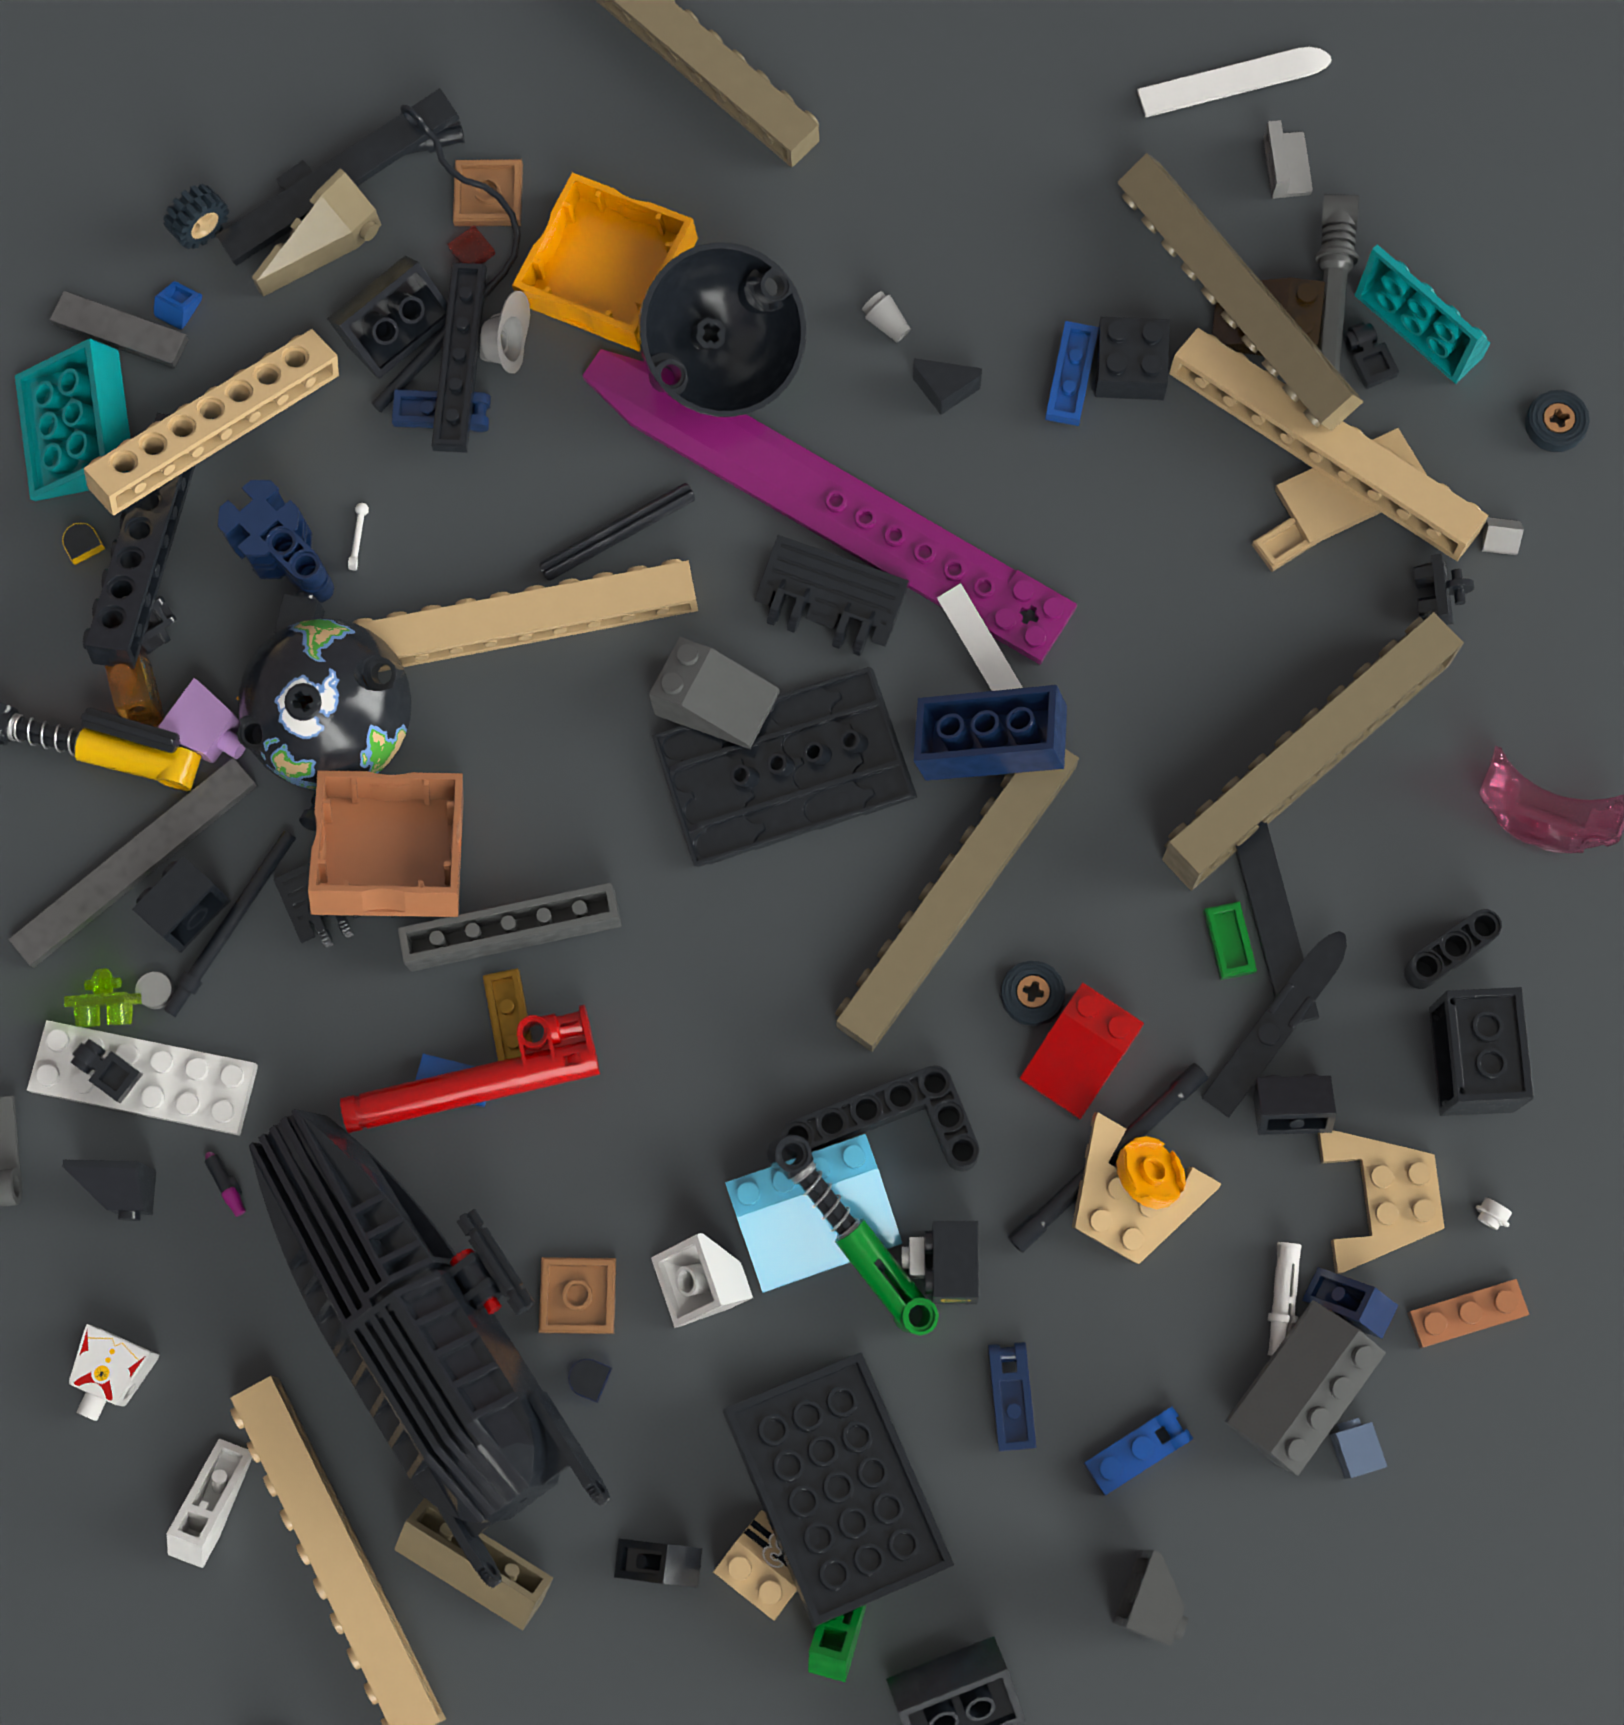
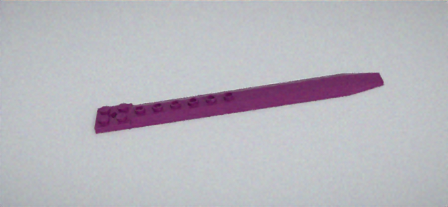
(836, 506)

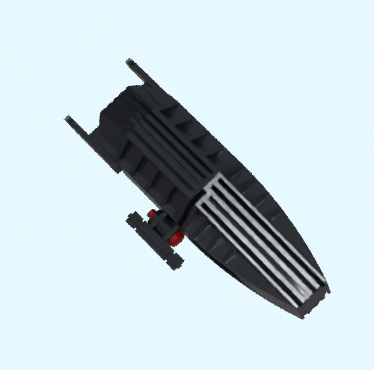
(418, 1330)

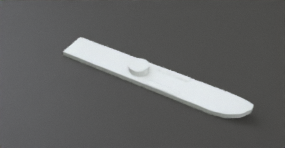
(1232, 80)

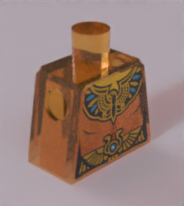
(134, 689)

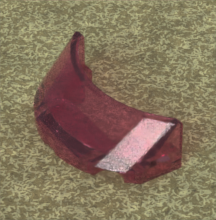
(1548, 818)

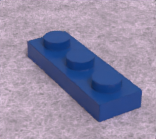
(1071, 373)

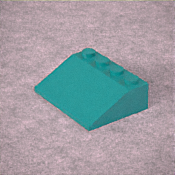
(1420, 316)
(69, 416)

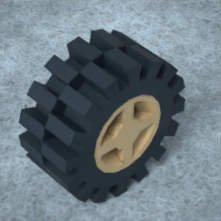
(196, 216)

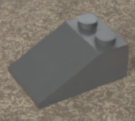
(712, 694)

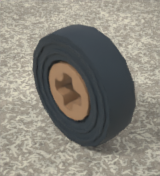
(1548, 434)
(1016, 1002)

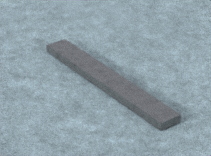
(132, 863)

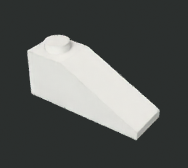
(208, 1504)

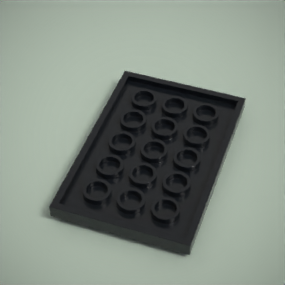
(837, 1489)

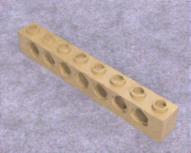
(264, 392)

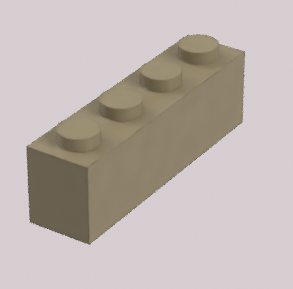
(433, 1547)

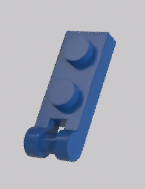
(1136, 1451)

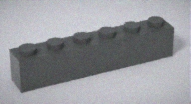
(509, 927)

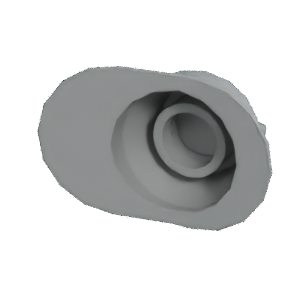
(505, 333)

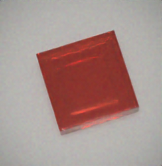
(471, 247)

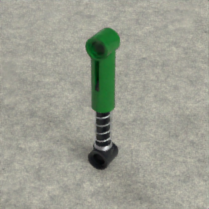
(856, 1239)

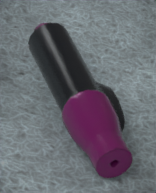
(227, 1184)

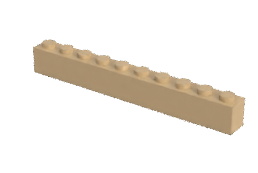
(1340, 454)
(537, 613)
(335, 1556)

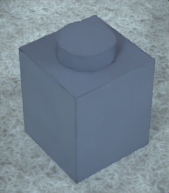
(1357, 1448)

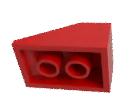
(1081, 1051)

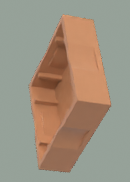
(387, 844)

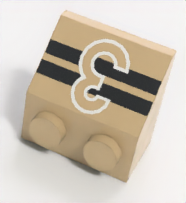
(758, 1568)

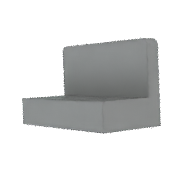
(1286, 162)

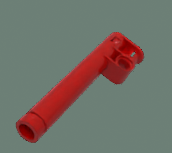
(559, 1057)

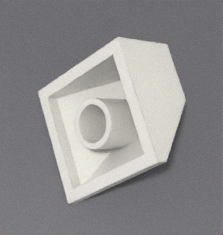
(699, 1279)

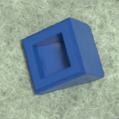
(176, 304)

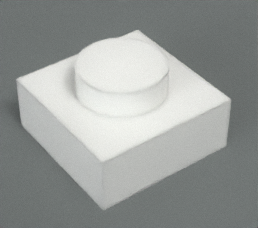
(914, 1257)

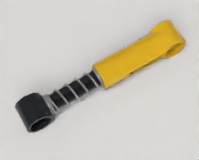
(96, 748)

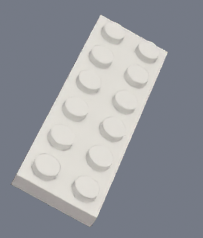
(174, 1085)

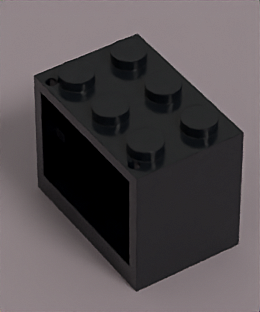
(1481, 1051)

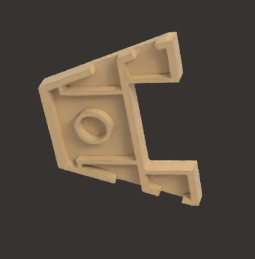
(1398, 1195)
(1116, 1219)

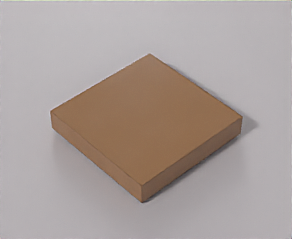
(479, 208)
(577, 1295)

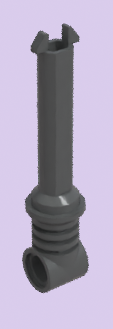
(1336, 259)

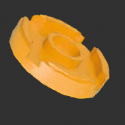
(1150, 1172)

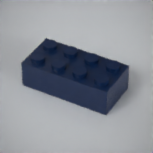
(990, 733)

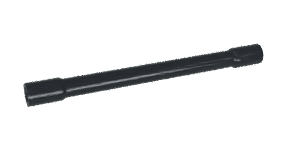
(1177, 1092)

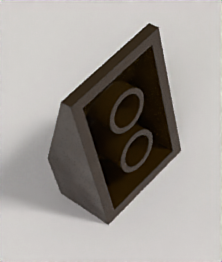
(1299, 298)

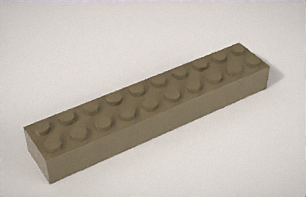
(1312, 750)

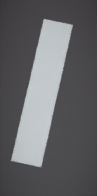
(978, 639)

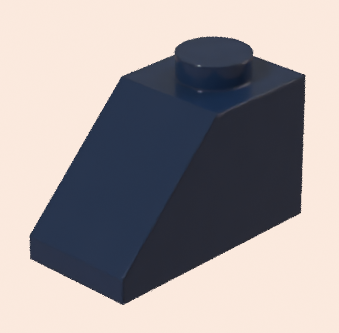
(1352, 1301)

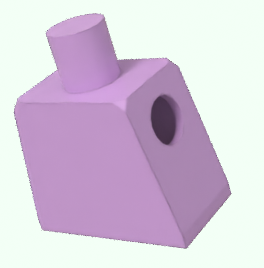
(204, 724)

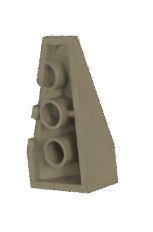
(331, 229)

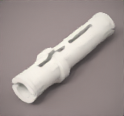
(1285, 1293)

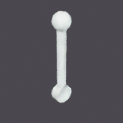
(360, 509)

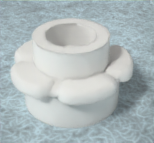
(1493, 1214)

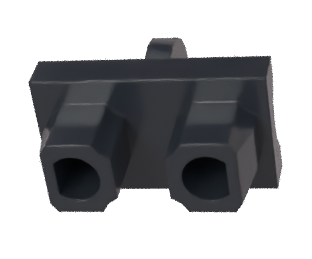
(1436, 575)

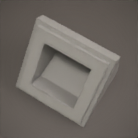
(1502, 536)

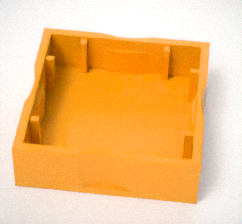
(601, 258)

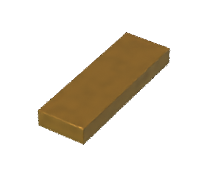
(506, 1010)

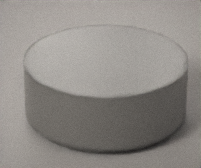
(155, 990)

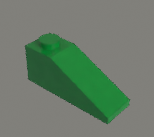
(835, 1645)

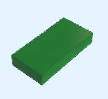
(1230, 940)

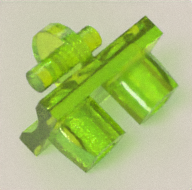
(88, 1006)

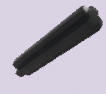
(130, 730)

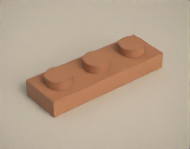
(1468, 1313)

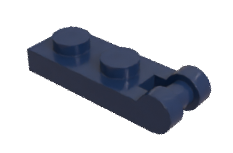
(418, 408)
(1012, 1398)

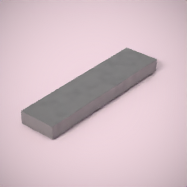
(119, 329)

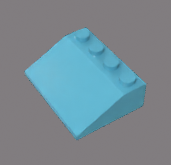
(788, 1235)

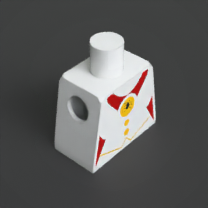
(108, 1370)

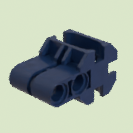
(275, 539)

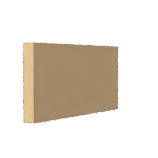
(1326, 507)

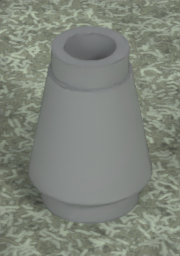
(886, 316)

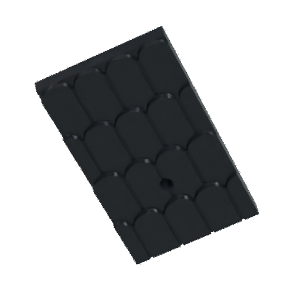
(779, 788)

